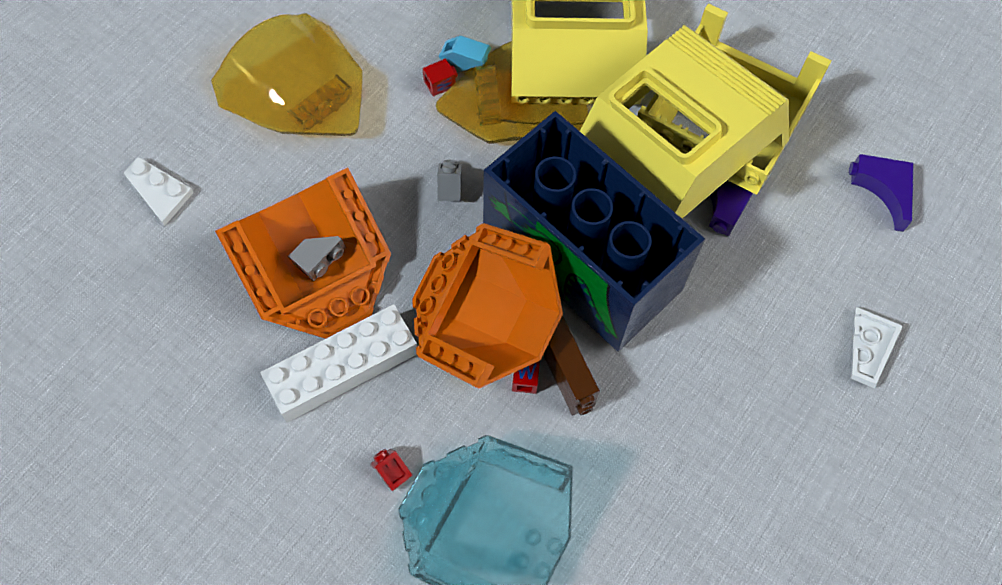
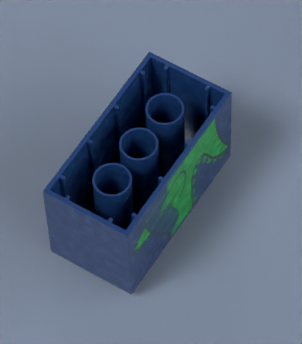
(609, 237)

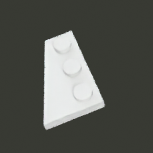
(158, 189)
(871, 346)

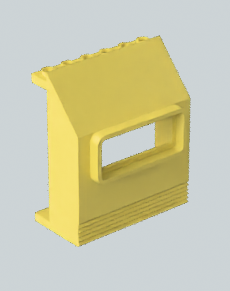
(573, 56)
(797, 90)
(713, 93)

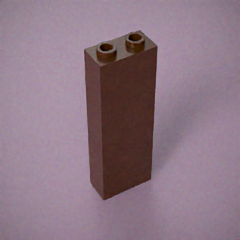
(571, 371)

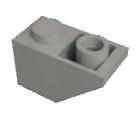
(449, 181)
(316, 254)

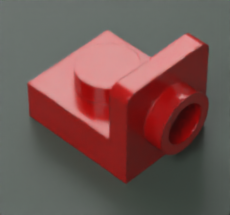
(391, 468)

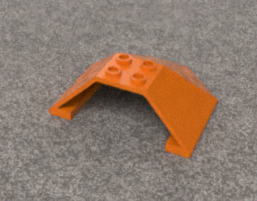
(279, 289)
(487, 305)

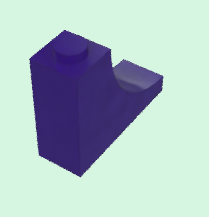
(889, 181)
(728, 205)

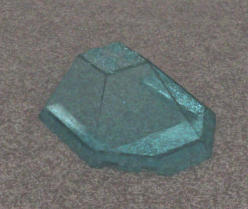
(488, 516)

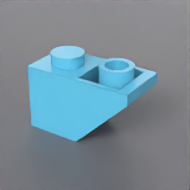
(464, 53)

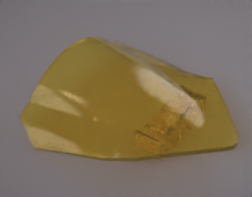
(292, 78)
(484, 107)

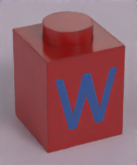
(439, 77)
(526, 379)

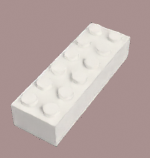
(339, 363)

